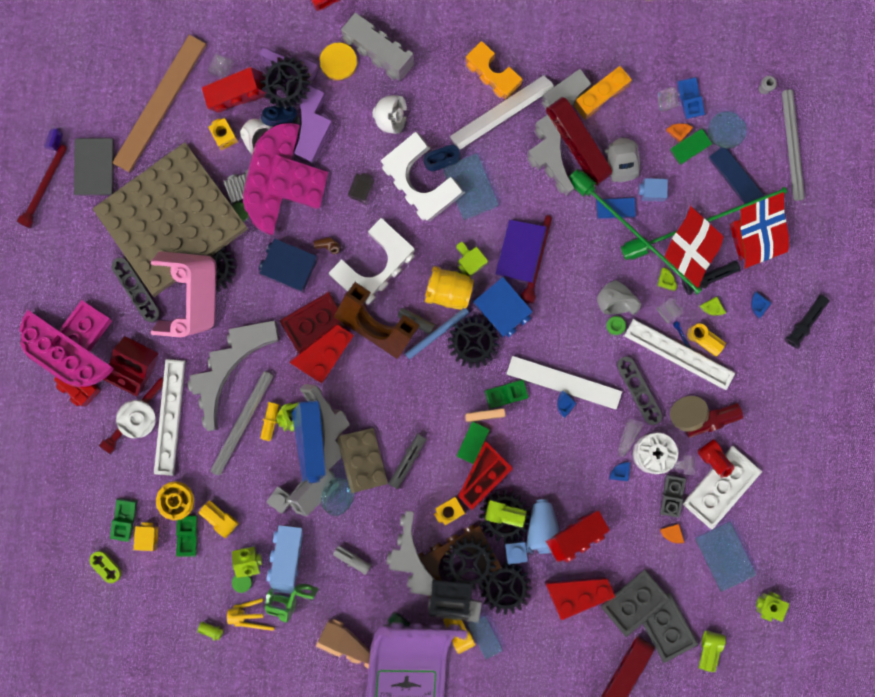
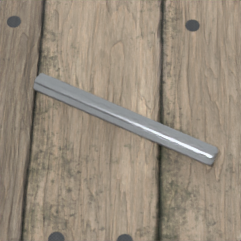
(793, 145)
(241, 423)

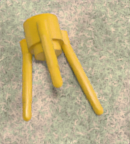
(237, 616)

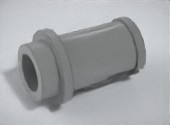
(767, 84)

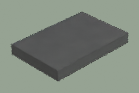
(93, 166)
(635, 603)
(669, 631)

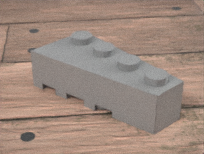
(377, 47)

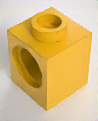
(228, 139)
(458, 511)
(146, 537)

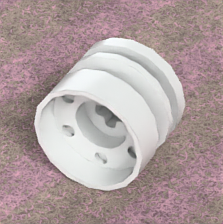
(647, 461)

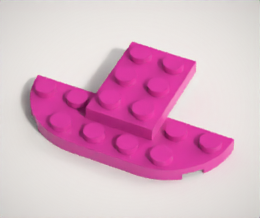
(276, 176)
(68, 350)

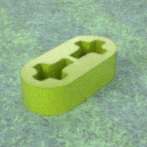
(101, 570)

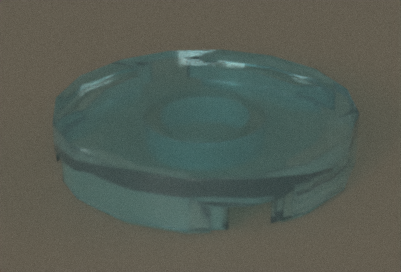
(727, 130)
(337, 497)

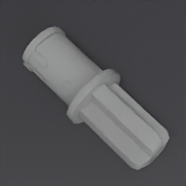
(352, 559)

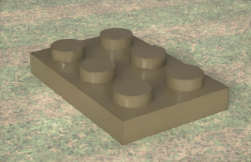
(362, 460)

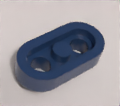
(275, 116)
(441, 158)

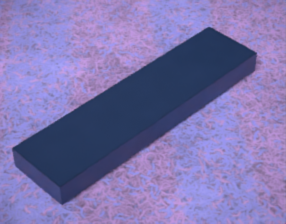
(735, 175)

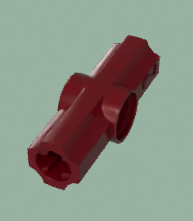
(718, 419)

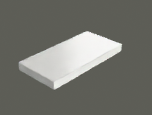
(717, 495)

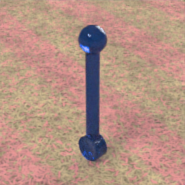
(676, 324)

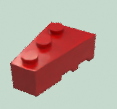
(234, 90)
(323, 353)
(484, 476)
(578, 536)
(578, 595)

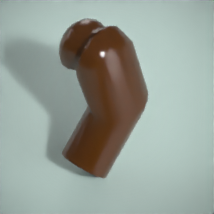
(328, 243)

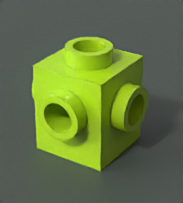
(283, 416)
(246, 562)
(777, 610)

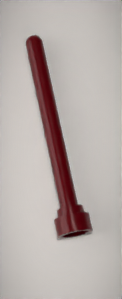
(26, 218)
(528, 295)
(109, 444)

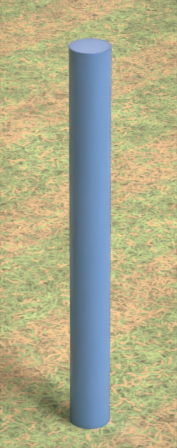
(435, 334)

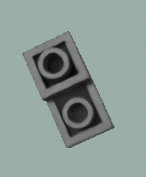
(672, 495)

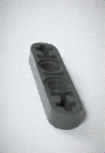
(137, 289)
(641, 389)

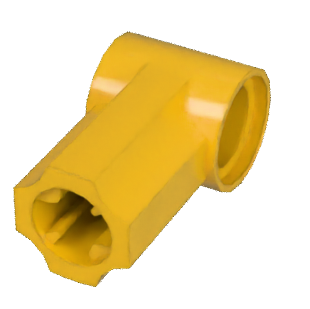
(707, 339)
(222, 522)
(460, 644)

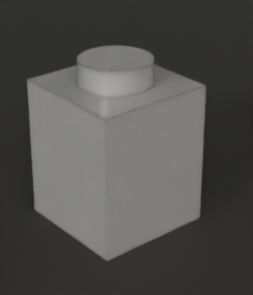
(278, 499)

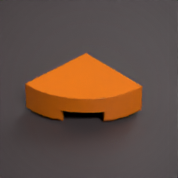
(679, 131)
(672, 534)

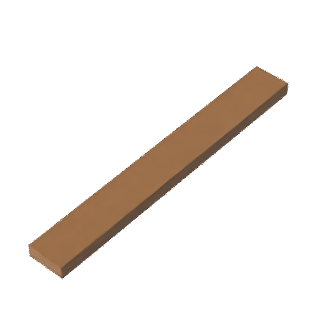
(159, 104)

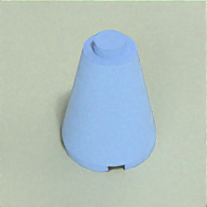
(542, 527)

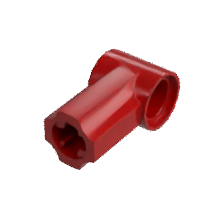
(712, 454)

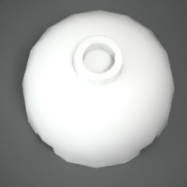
(389, 114)

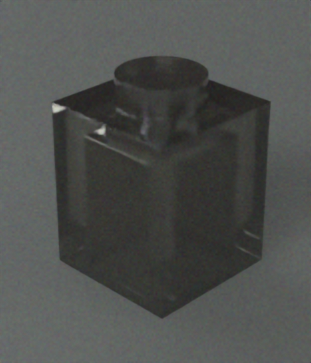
(361, 188)

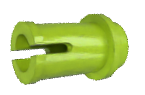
(210, 630)

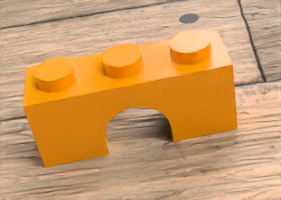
(503, 83)
(601, 92)

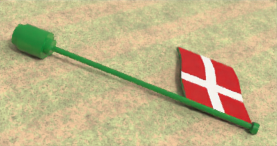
(690, 248)

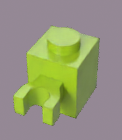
(471, 261)

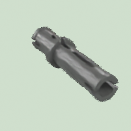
(396, 480)

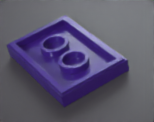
(521, 251)

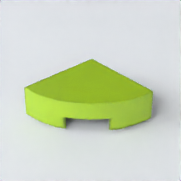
(666, 280)
(713, 307)

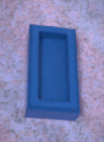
(623, 206)

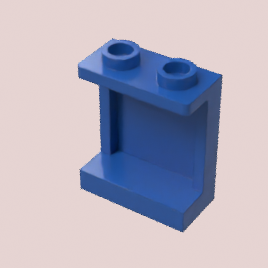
(503, 308)

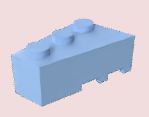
(285, 559)

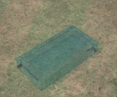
(485, 637)

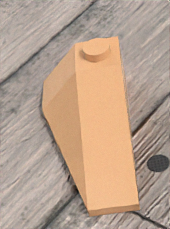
(340, 640)

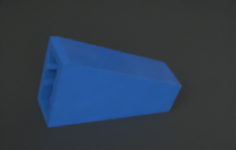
(309, 441)

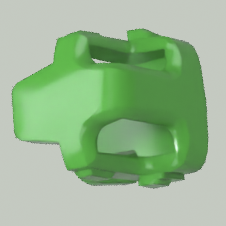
(285, 615)

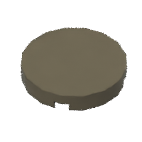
(689, 413)

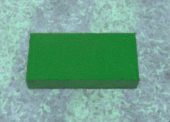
(690, 146)
(472, 443)

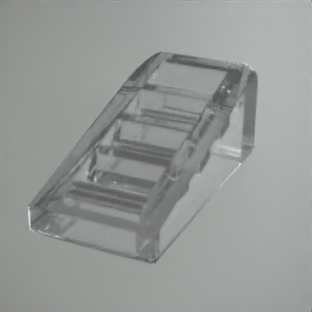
(629, 434)

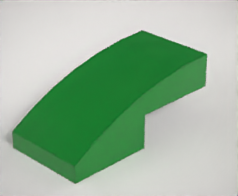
(506, 394)
(123, 519)
(187, 537)

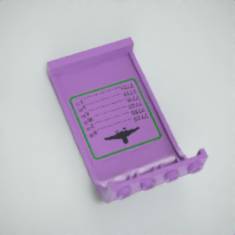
(410, 660)

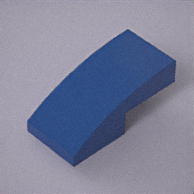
(690, 98)

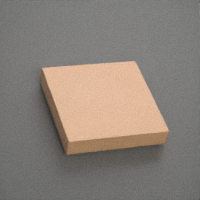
(485, 415)

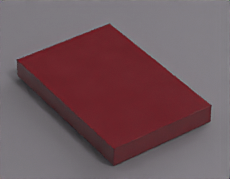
(311, 321)

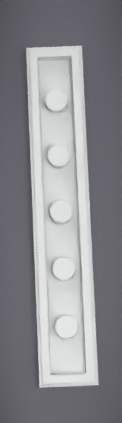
(501, 112)
(679, 354)
(564, 382)
(169, 417)

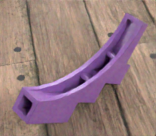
(314, 126)

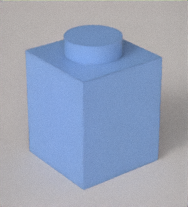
(653, 189)
(516, 552)

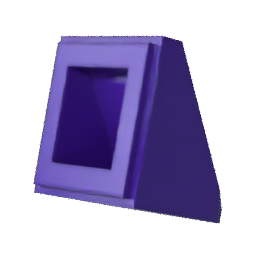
(53, 139)

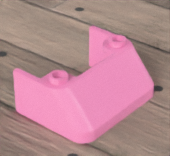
(200, 276)

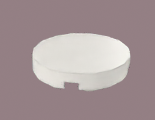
(135, 419)

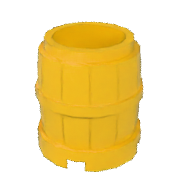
(449, 288)

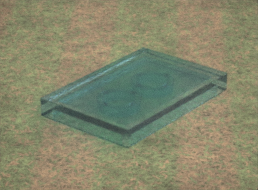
(474, 182)
(725, 556)

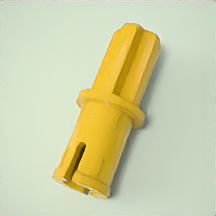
(269, 421)

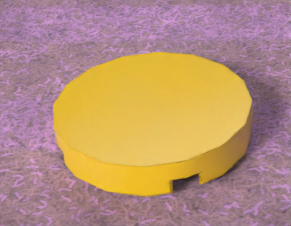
(338, 61)

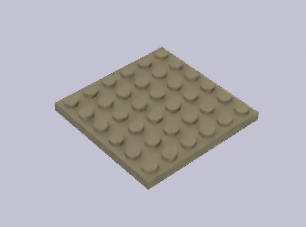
(169, 210)

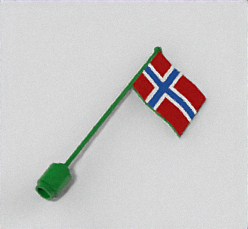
(761, 228)

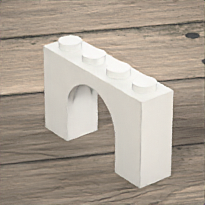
(399, 164)
(398, 253)

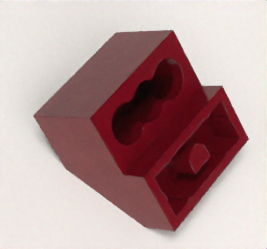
(131, 366)

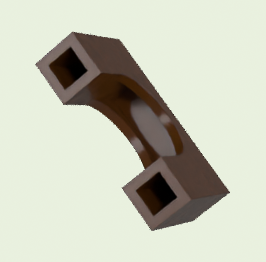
(354, 315)
(431, 559)

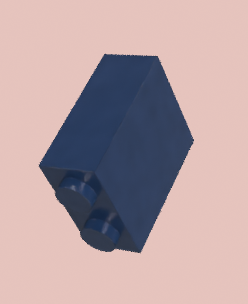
(288, 265)

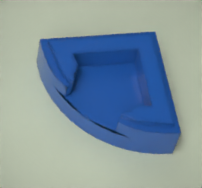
(759, 304)
(565, 404)
(620, 472)

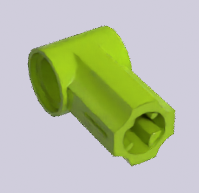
(500, 513)
(712, 645)

